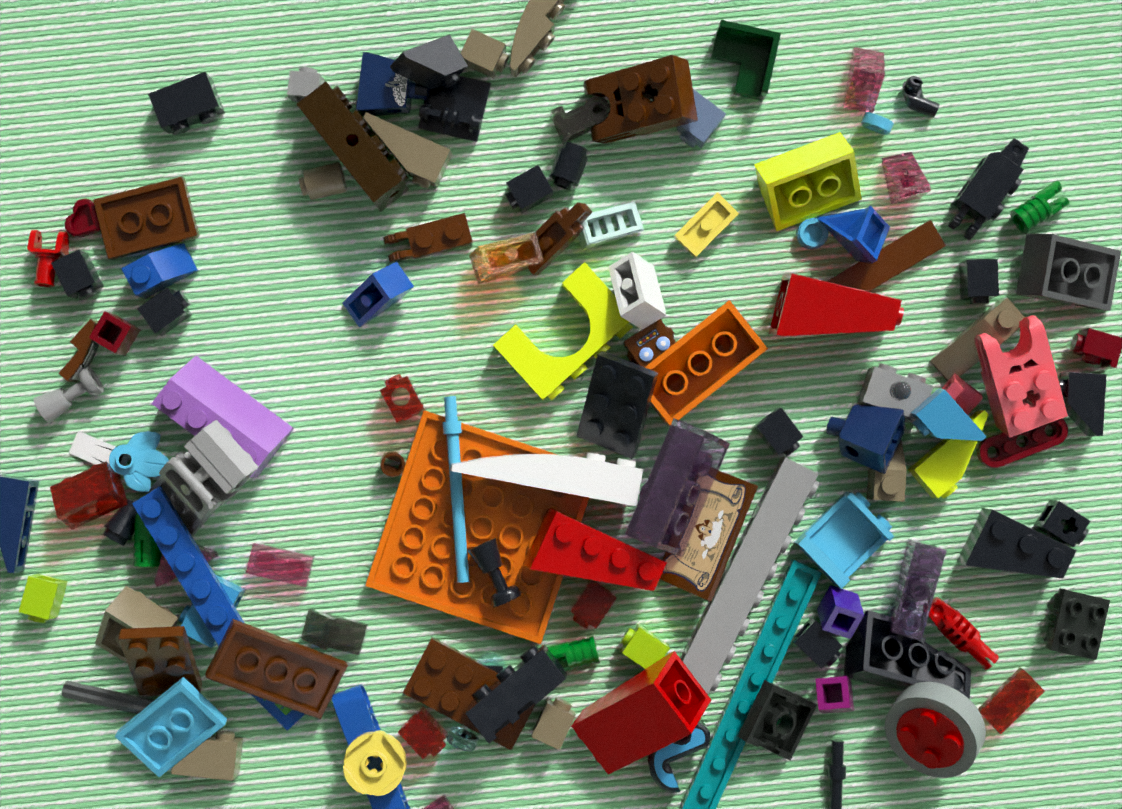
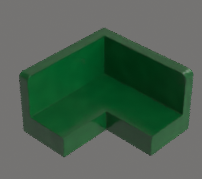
(752, 50)

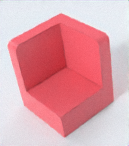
(963, 393)

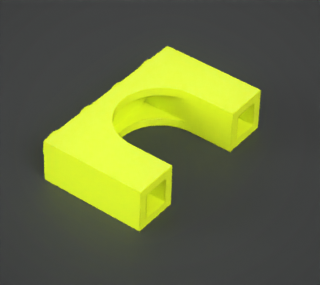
(547, 372)

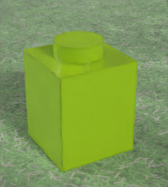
(42, 597)
(643, 646)

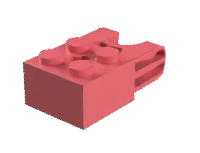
(1022, 381)

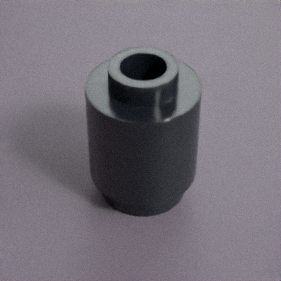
(569, 165)

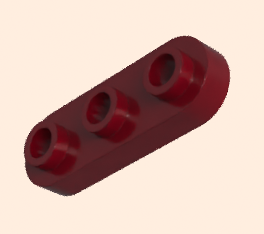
(1009, 451)

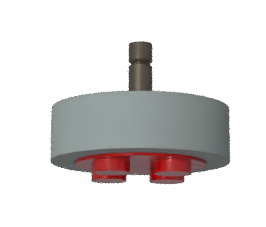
(935, 729)

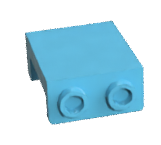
(844, 537)

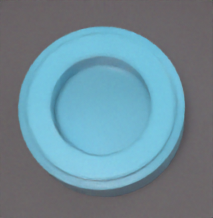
(877, 123)
(811, 234)

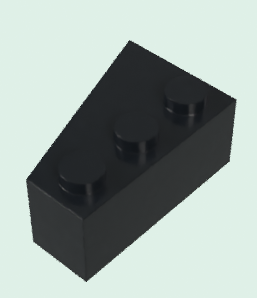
(1013, 547)
(515, 691)

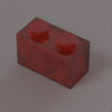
(88, 495)

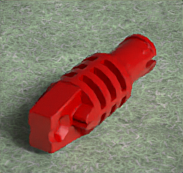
(961, 632)

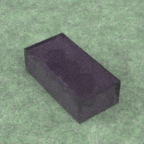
(677, 488)

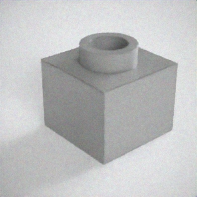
(303, 83)

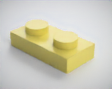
(706, 225)

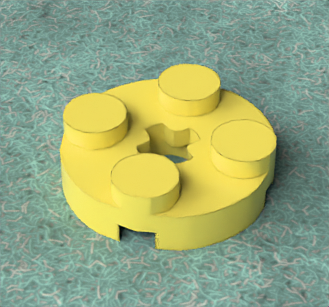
(374, 781)

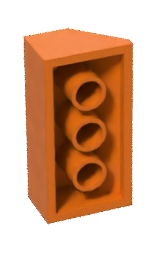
(703, 362)

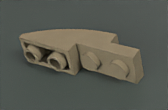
(533, 33)

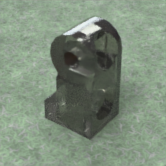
(580, 120)

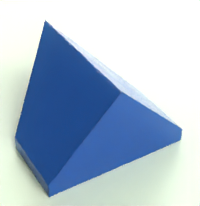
(859, 232)

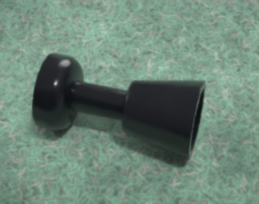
(489, 560)

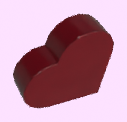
(83, 220)

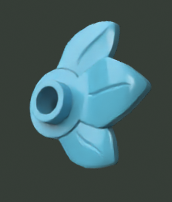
(145, 460)

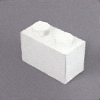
(637, 291)

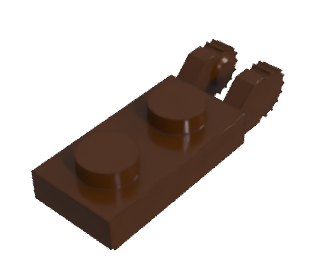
(431, 238)

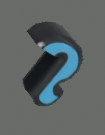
(659, 760)

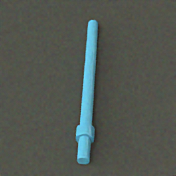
(452, 428)

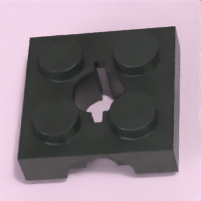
(768, 707)

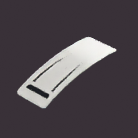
(93, 449)

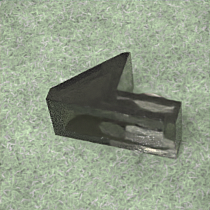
(334, 632)

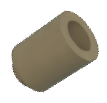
(323, 181)

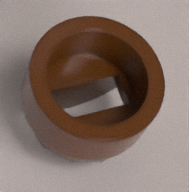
(391, 470)

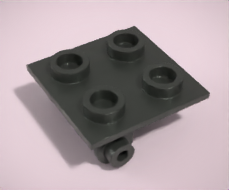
(1077, 624)

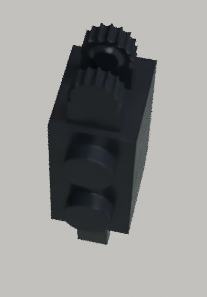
(988, 187)

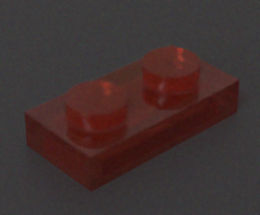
(1010, 700)

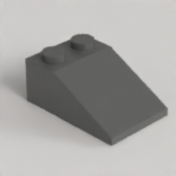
(1068, 271)

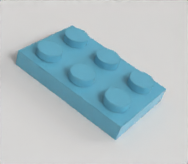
(171, 727)

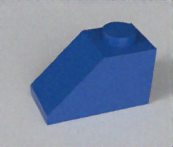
(159, 270)
(378, 293)

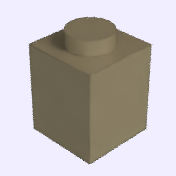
(484, 54)
(554, 722)

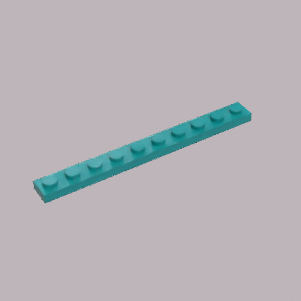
(760, 666)

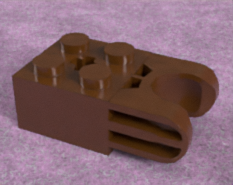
(644, 99)

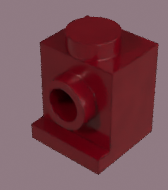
(1097, 347)

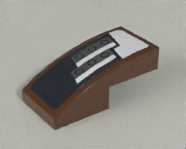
(85, 355)

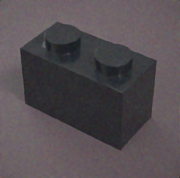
(186, 104)

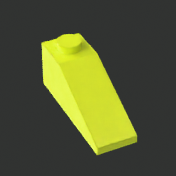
(946, 462)

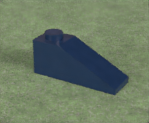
(16, 519)

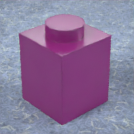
(834, 694)

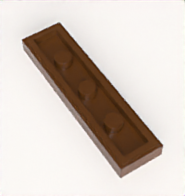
(892, 259)

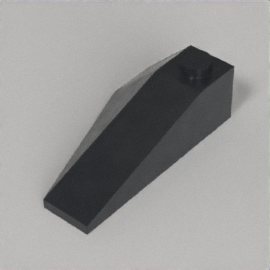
(898, 661)

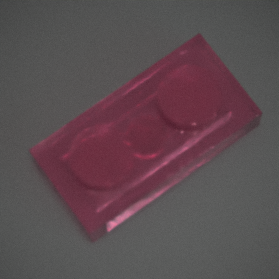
(280, 564)

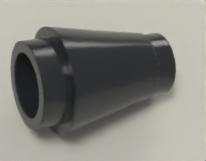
(122, 524)

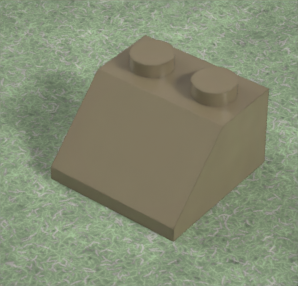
(128, 611)

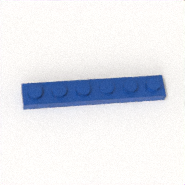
(187, 562)

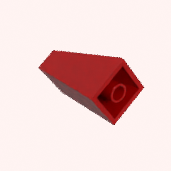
(823, 307)
(643, 714)

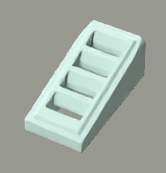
(587, 241)

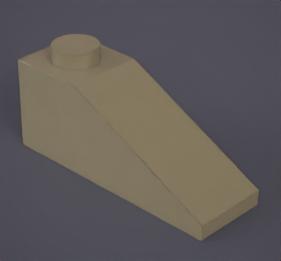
(417, 155)
(961, 354)

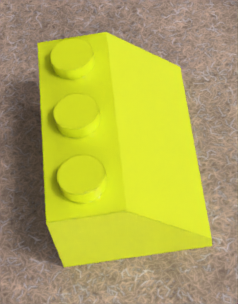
(809, 181)

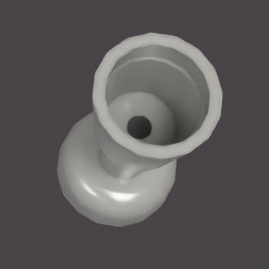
(56, 402)

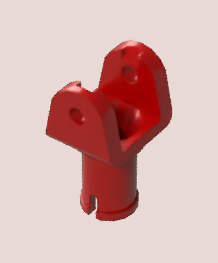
(45, 272)

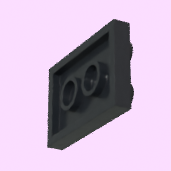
(617, 404)

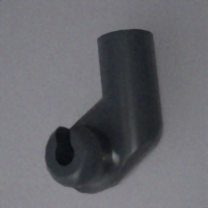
(914, 97)

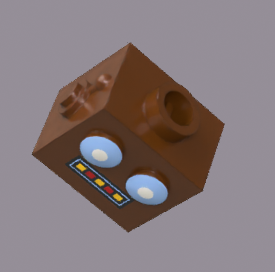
(649, 343)

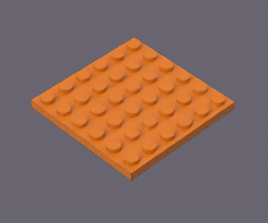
(418, 538)

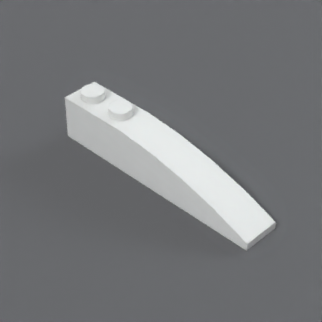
(562, 473)

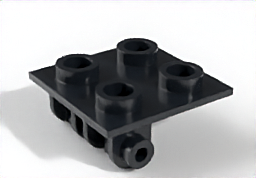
(456, 109)

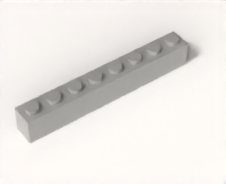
(747, 571)

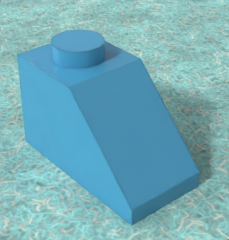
(945, 419)

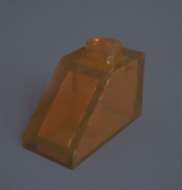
(506, 257)

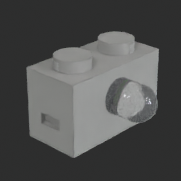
(891, 390)

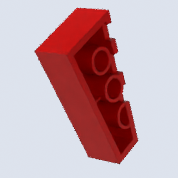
(583, 552)

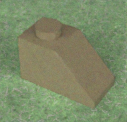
(891, 484)
(215, 758)

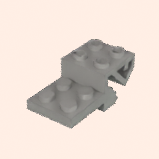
(205, 475)

